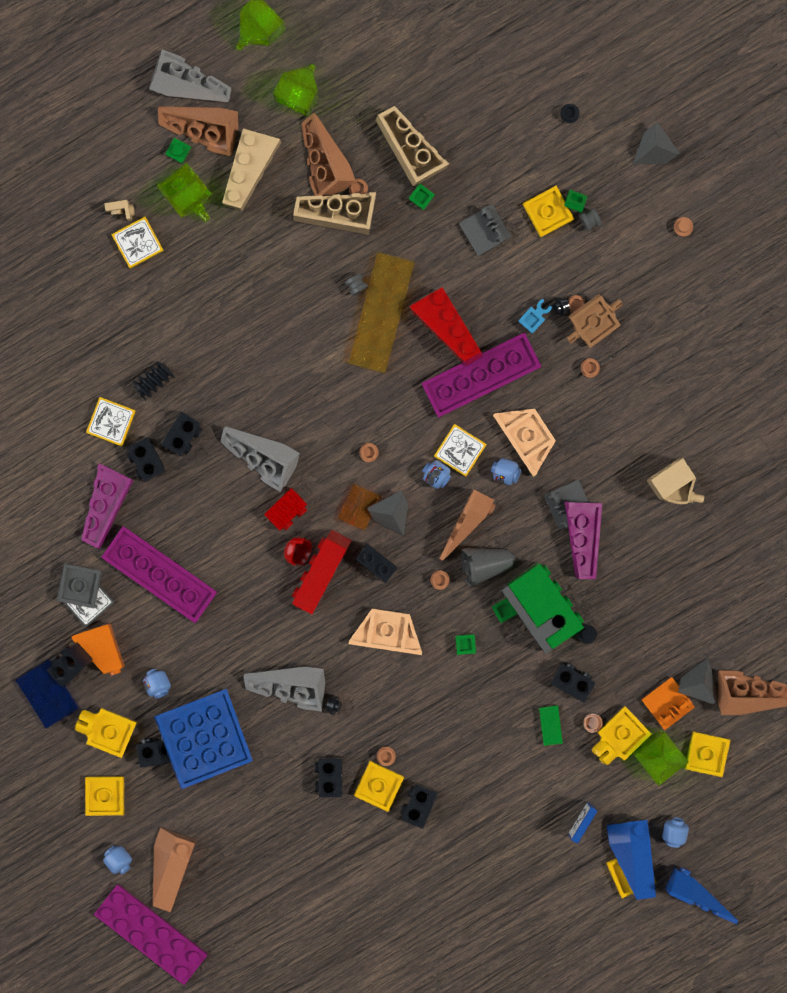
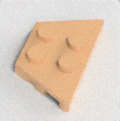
(527, 436)
(387, 631)

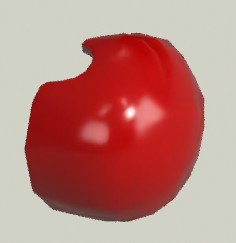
(297, 551)

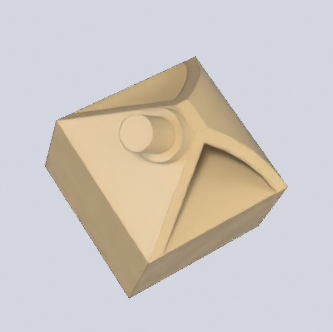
(675, 484)

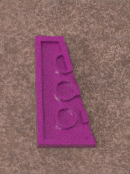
(107, 498)
(584, 533)

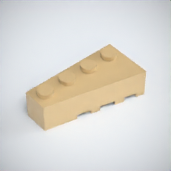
(411, 149)
(250, 162)
(337, 211)

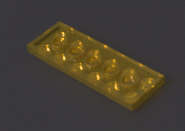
(381, 312)

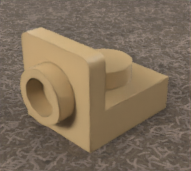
(117, 207)

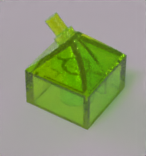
(259, 24)
(298, 90)
(186, 192)
(660, 757)

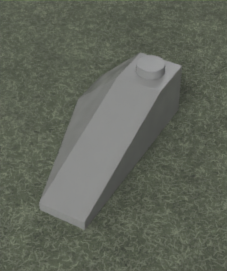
(178, 79)
(269, 458)
(298, 685)

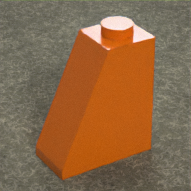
(102, 648)

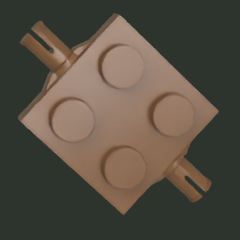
(594, 320)

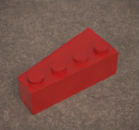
(446, 324)
(321, 571)

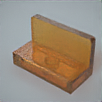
(356, 505)

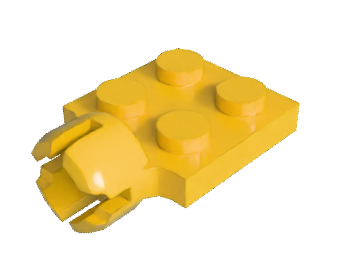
(106, 730)
(620, 737)

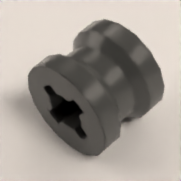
(590, 219)
(356, 284)

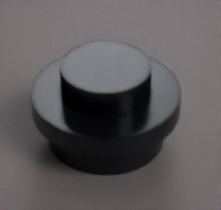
(569, 113)
(561, 306)
(587, 634)
(333, 705)

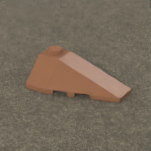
(208, 126)
(328, 165)
(472, 515)
(747, 695)
(171, 860)

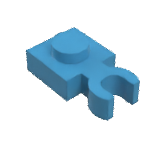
(533, 318)

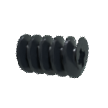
(153, 379)

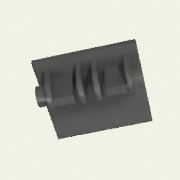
(485, 230)
(556, 501)

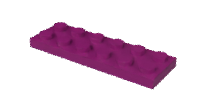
(491, 371)
(159, 574)
(151, 934)

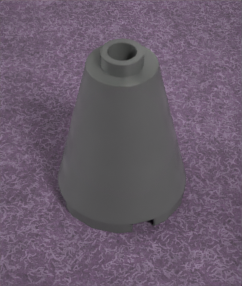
(485, 563)

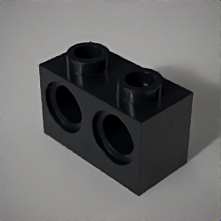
(178, 431)
(150, 457)
(376, 563)
(69, 664)
(570, 685)
(159, 756)
(334, 777)
(424, 807)

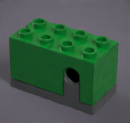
(537, 602)

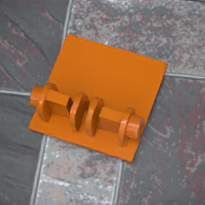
(667, 703)

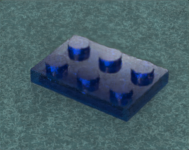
(46, 695)

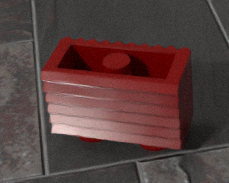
(286, 509)

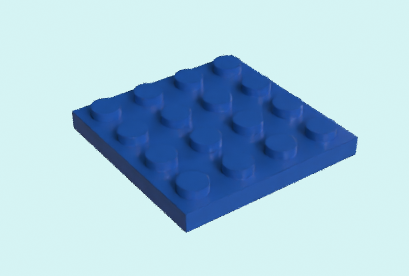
(203, 738)

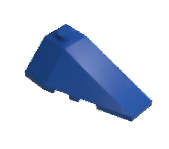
(633, 851)
(688, 889)

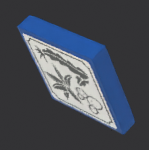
(582, 822)

